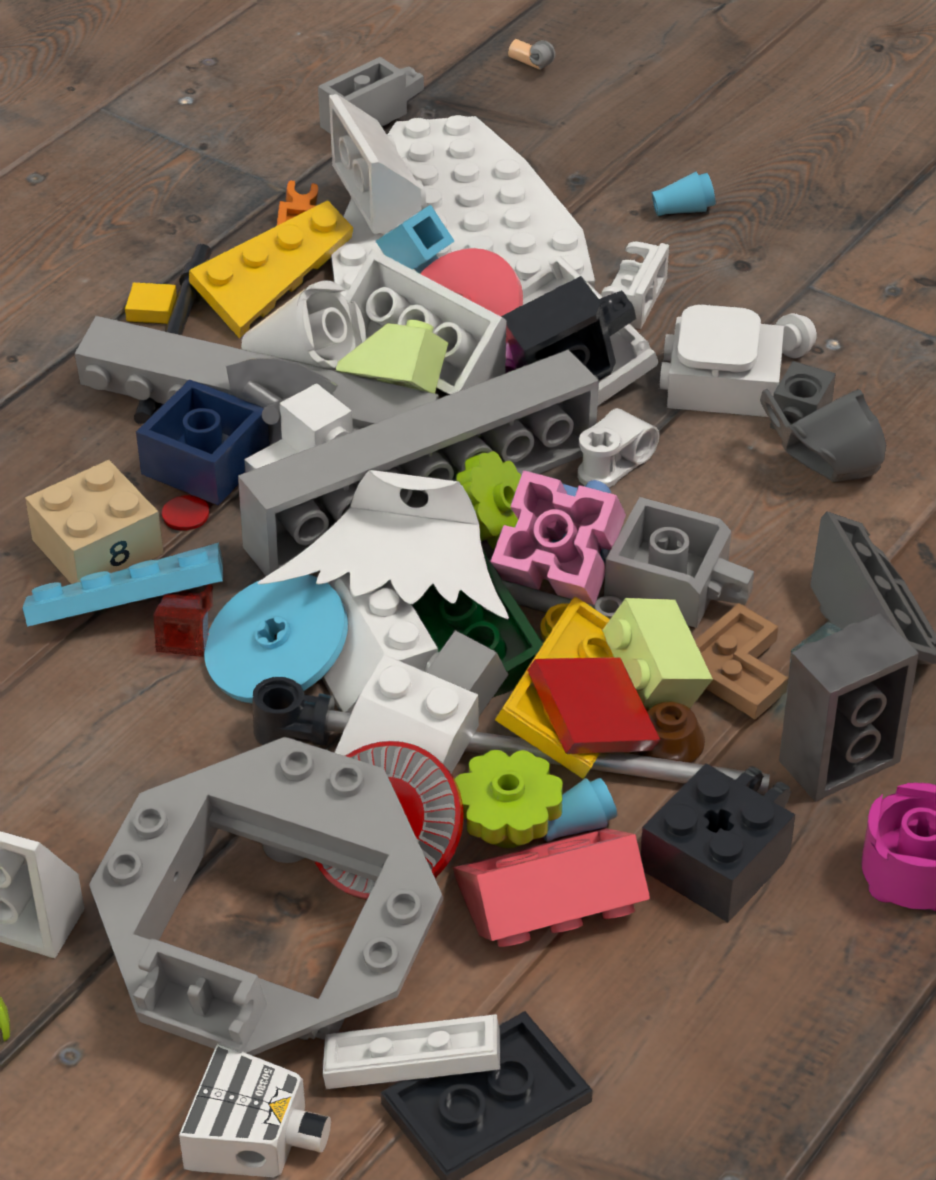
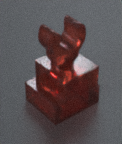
(183, 622)

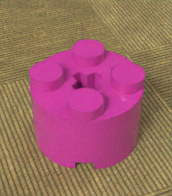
(902, 847)

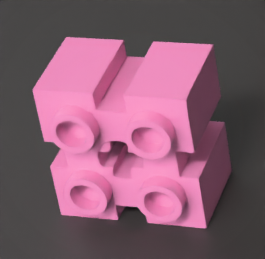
(546, 514)

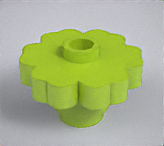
(491, 491)
(509, 797)

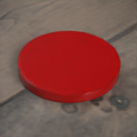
(185, 512)

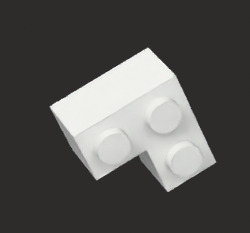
(305, 422)

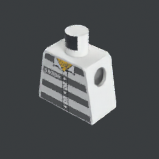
(248, 1118)

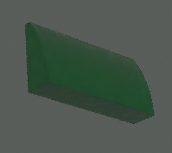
(510, 638)

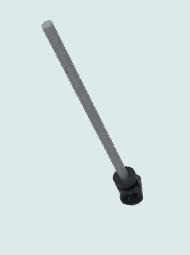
(285, 711)

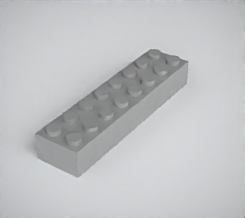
(522, 416)

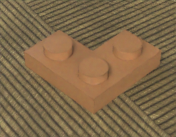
(731, 656)

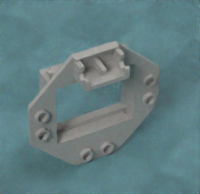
(295, 802)

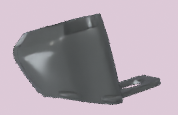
(836, 440)

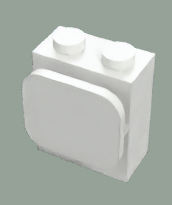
(721, 360)

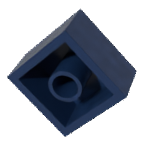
(201, 441)

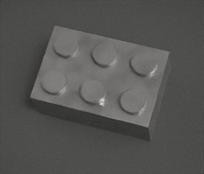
(847, 706)

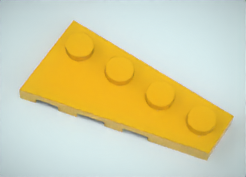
(261, 270)

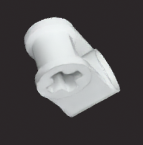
(615, 447)

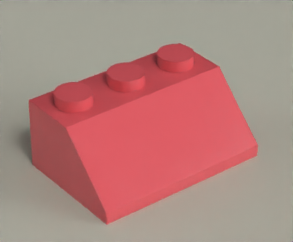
(553, 885)

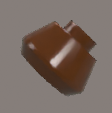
(678, 733)

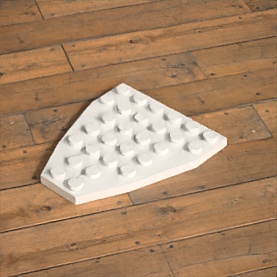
(481, 195)

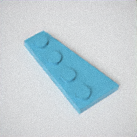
(125, 586)

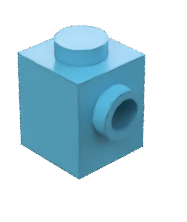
(416, 240)

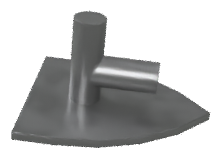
(271, 382)

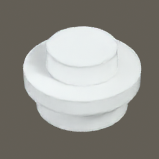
(798, 335)

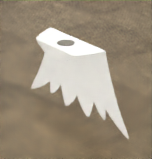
(404, 544)

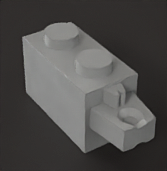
(374, 88)

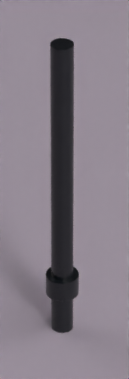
(178, 318)

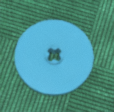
(308, 627)

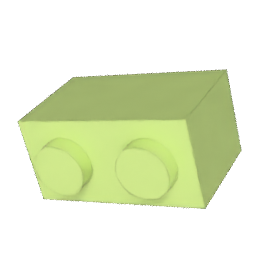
(657, 651)

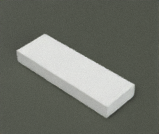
(411, 1051)

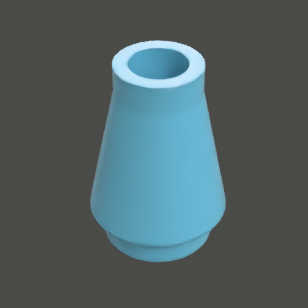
(686, 195)
(583, 810)

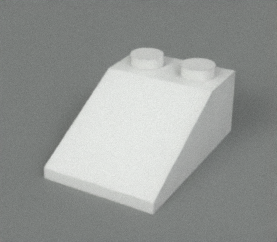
(413, 709)
(37, 896)

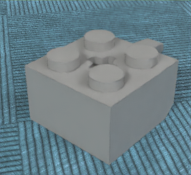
(677, 558)

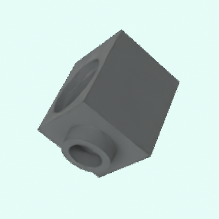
(803, 391)

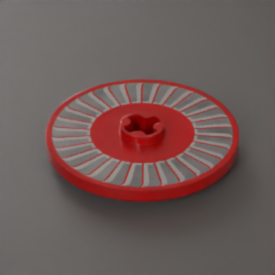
(427, 798)

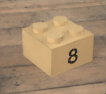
(94, 523)

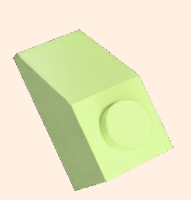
(399, 356)

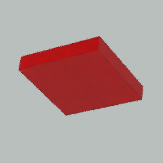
(593, 705)

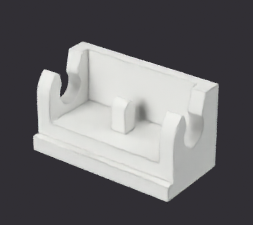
(641, 280)

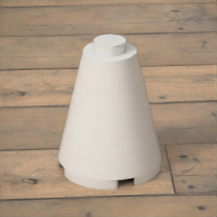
(310, 328)

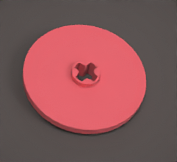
(479, 278)

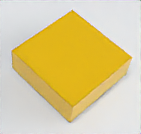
(150, 302)

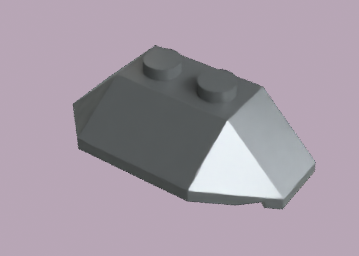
(859, 582)

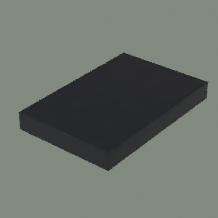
(478, 1116)

